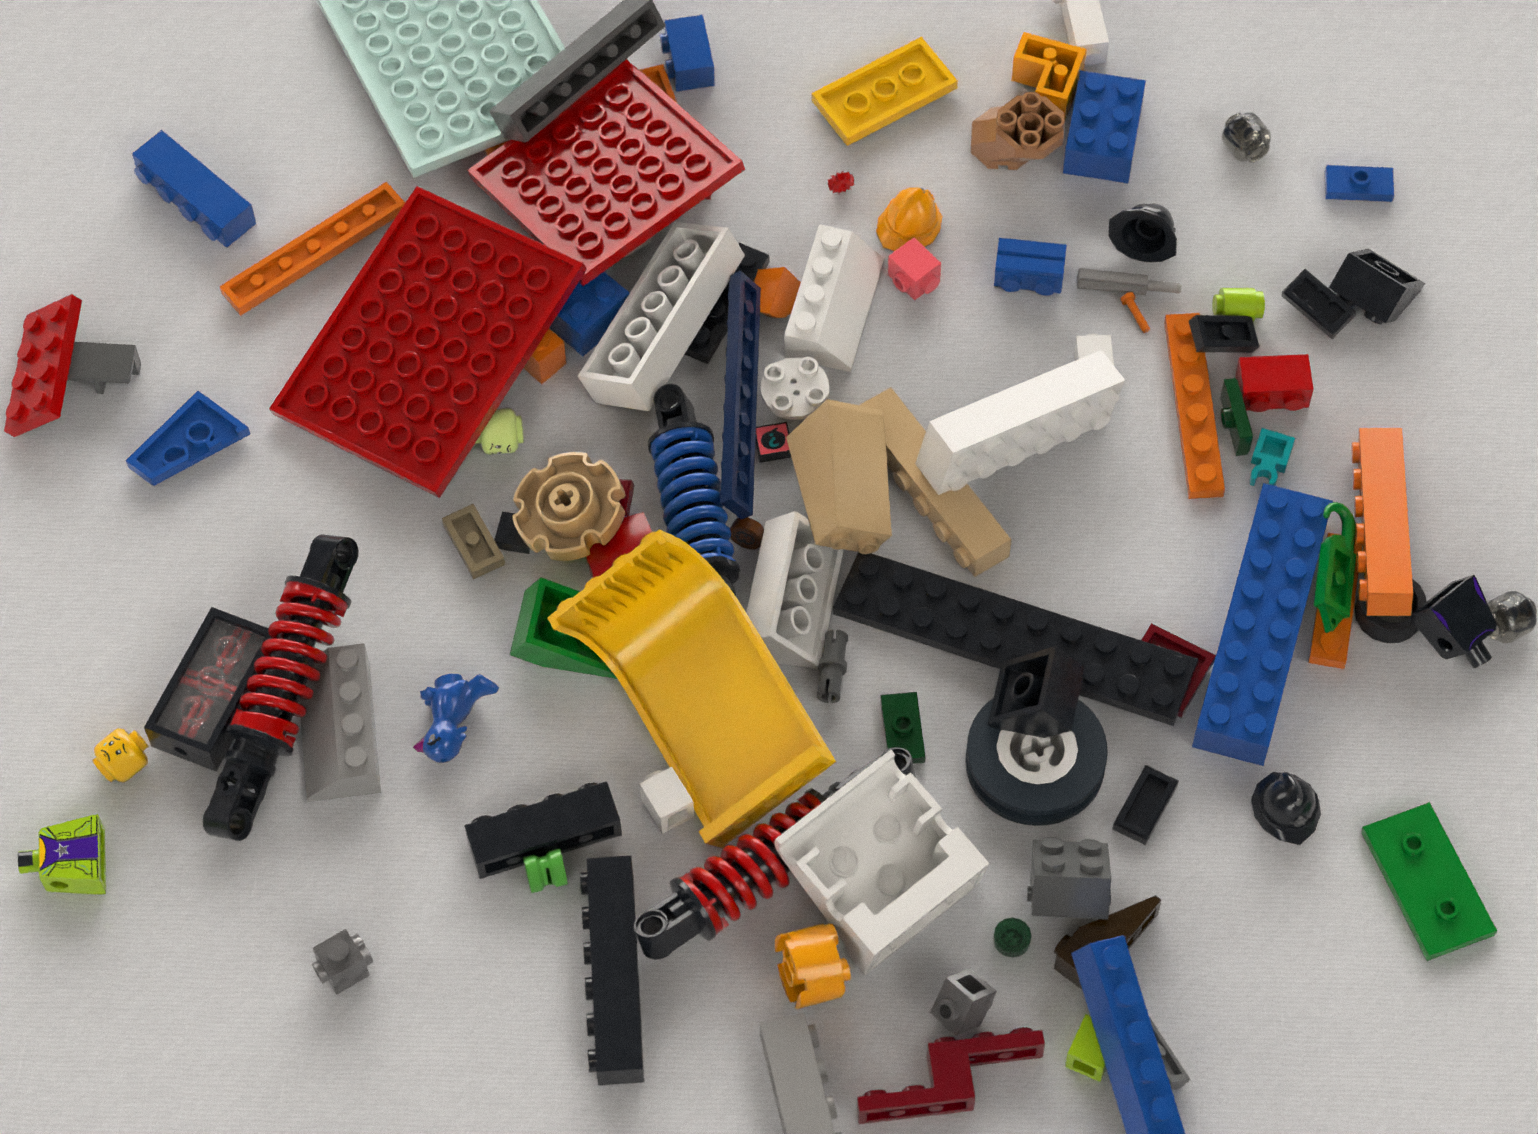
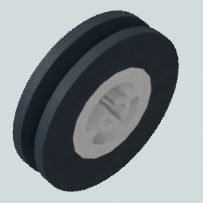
(1037, 790)

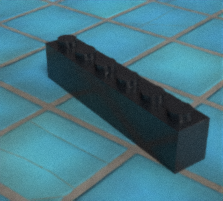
(614, 971)

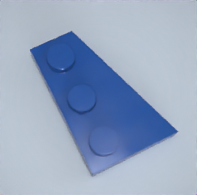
(185, 439)

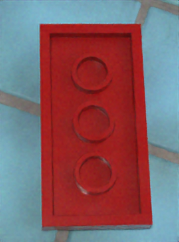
(43, 366)

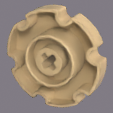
(569, 506)

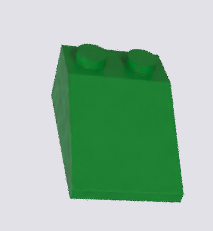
(541, 644)

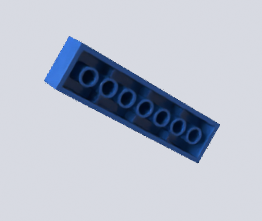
(1262, 625)

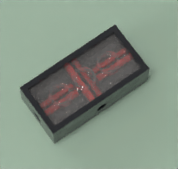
(207, 690)

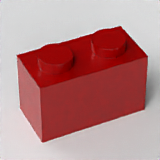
(1275, 382)

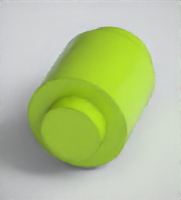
(1239, 302)

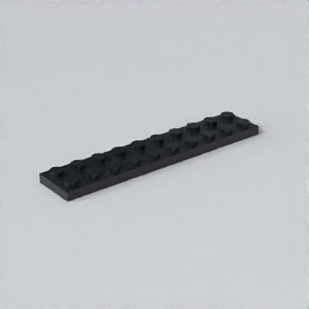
(999, 628)

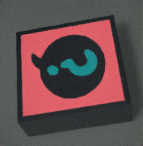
(772, 442)

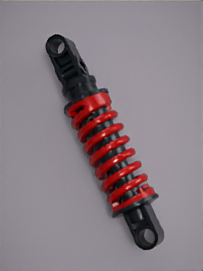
(280, 683)
(757, 864)

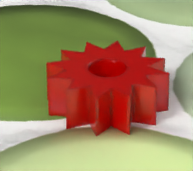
(840, 182)

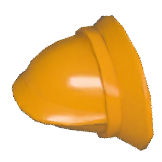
(908, 217)

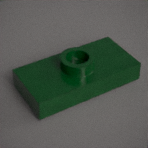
(1235, 417)
(903, 724)

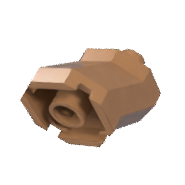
(1017, 132)

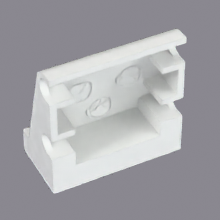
(880, 861)

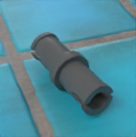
(832, 666)

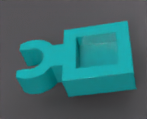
(1271, 455)

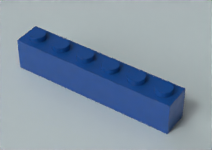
(1127, 1038)

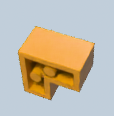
(1050, 68)

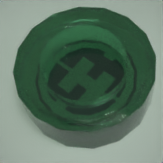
(1012, 937)

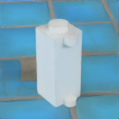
(1086, 28)

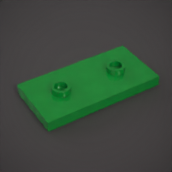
(1428, 881)

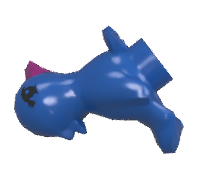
(450, 706)

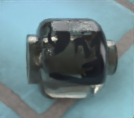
(1246, 137)
(1513, 615)

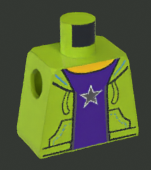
(69, 857)

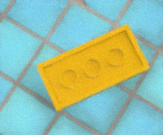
(884, 91)

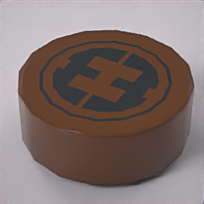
(747, 533)

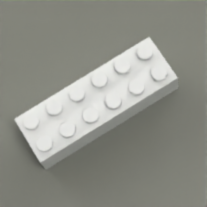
(661, 315)
(1019, 422)

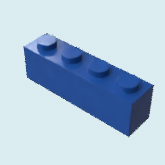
(193, 189)

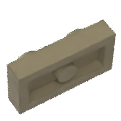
(473, 541)

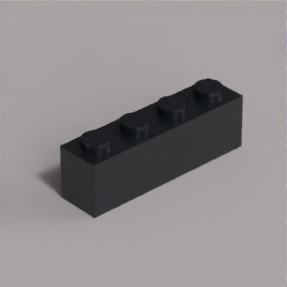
(554, 823)

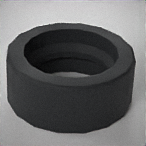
(1386, 631)

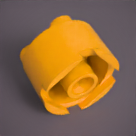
(811, 965)

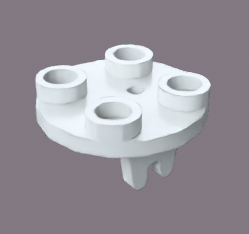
(779, 392)

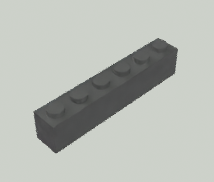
(576, 69)

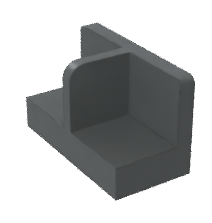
(103, 363)

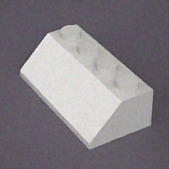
(833, 299)
(793, 591)

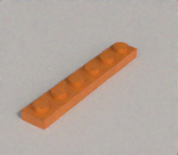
(312, 248)
(1194, 410)

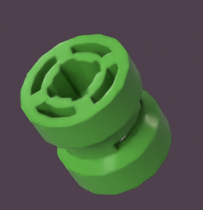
(536, 870)

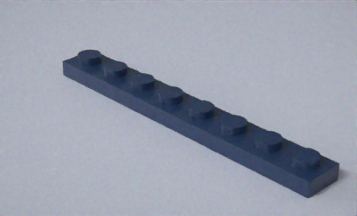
(740, 396)

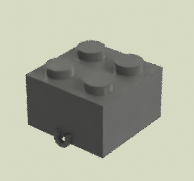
(1070, 879)

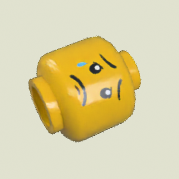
(120, 755)

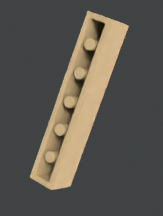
(956, 515)

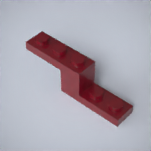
(950, 1075)

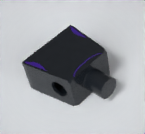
(1457, 621)

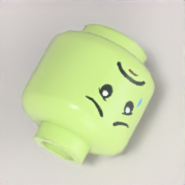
(502, 433)

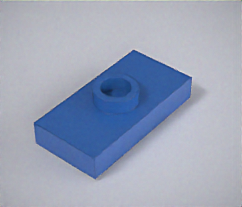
(1359, 183)

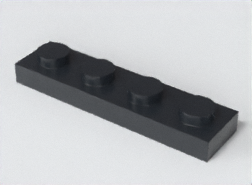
(715, 325)

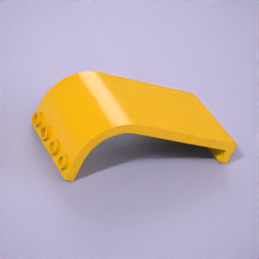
(699, 682)

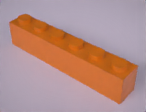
(1383, 523)

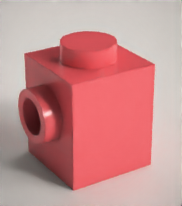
(914, 269)

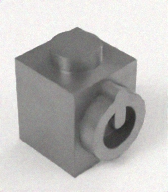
(342, 961)
(963, 1001)

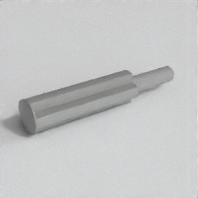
(1122, 282)

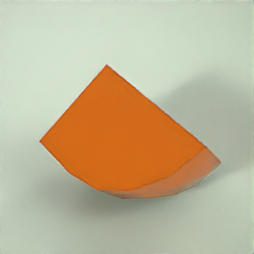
(778, 291)

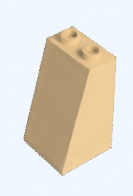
(843, 475)

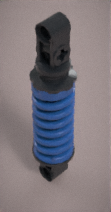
(689, 507)

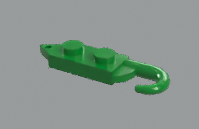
(1336, 570)

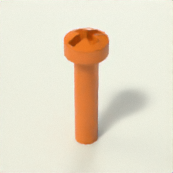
(1128, 299)

